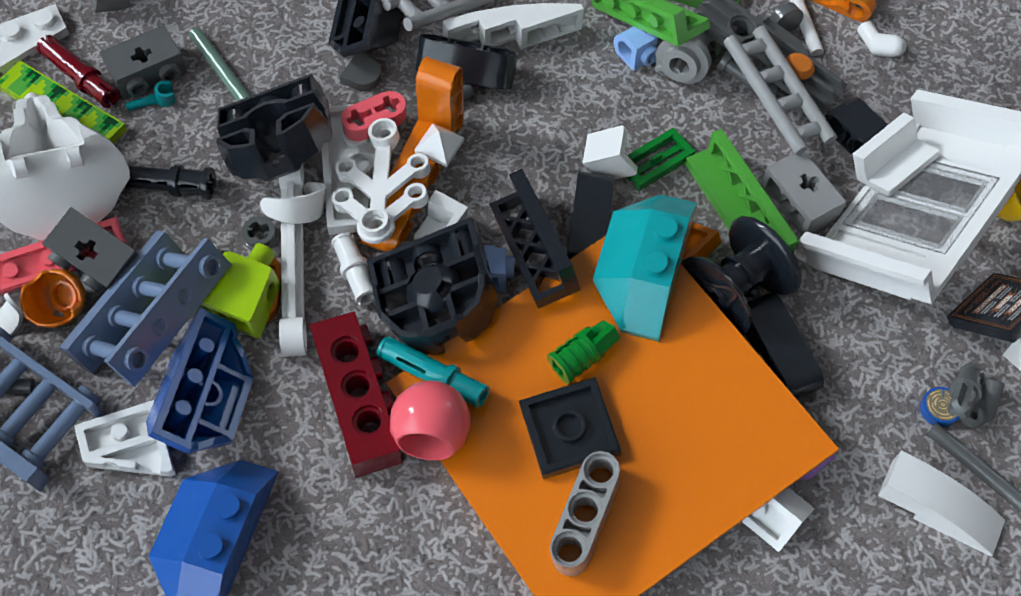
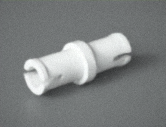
(354, 267)

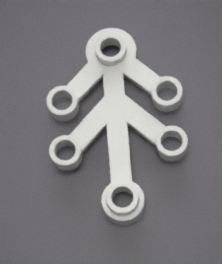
(384, 138)

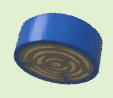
(935, 406)

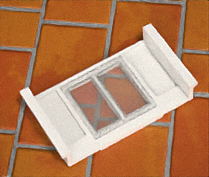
(932, 223)

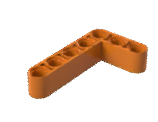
(438, 102)

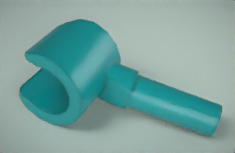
(158, 98)

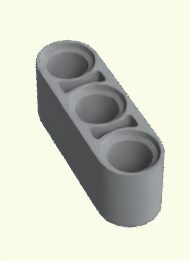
(585, 493)

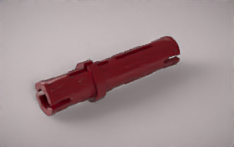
(86, 77)

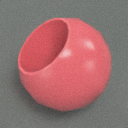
(430, 420)

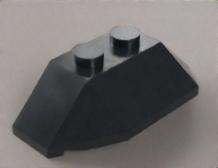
(363, 26)

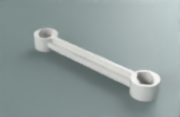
(292, 324)

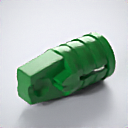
(582, 350)

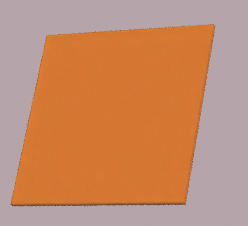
(696, 423)

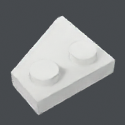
(123, 444)

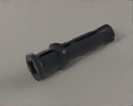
(174, 180)

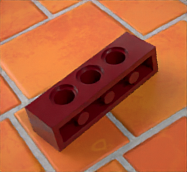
(344, 337)

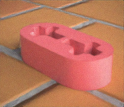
(370, 111)

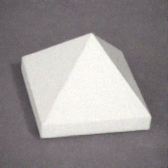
(439, 144)

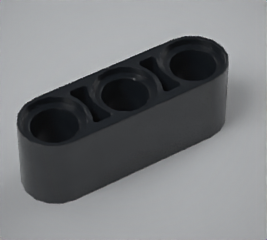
(480, 63)
(590, 211)
(782, 346)

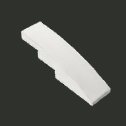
(524, 23)

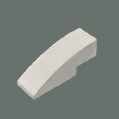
(942, 503)

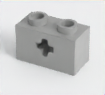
(803, 193)

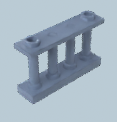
(126, 299)
(31, 462)

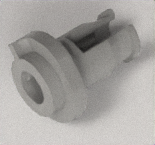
(684, 63)

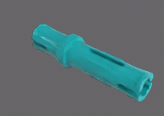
(429, 369)

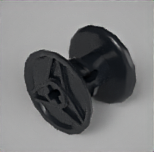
(758, 260)

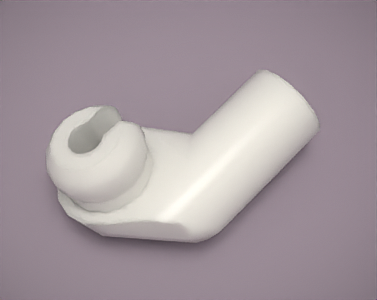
(881, 44)

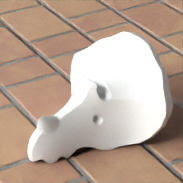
(55, 166)

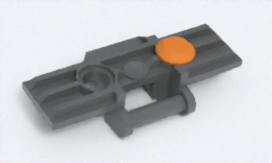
(818, 80)

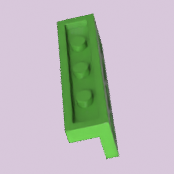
(656, 18)
(734, 188)

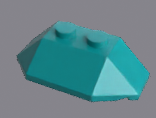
(643, 262)

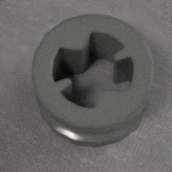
(264, 225)

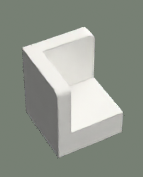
(606, 154)
(441, 213)

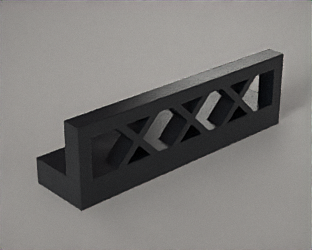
(542, 232)

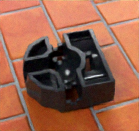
(274, 127)
(413, 287)

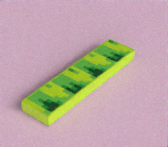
(24, 79)

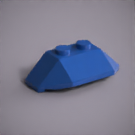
(202, 387)
(210, 529)

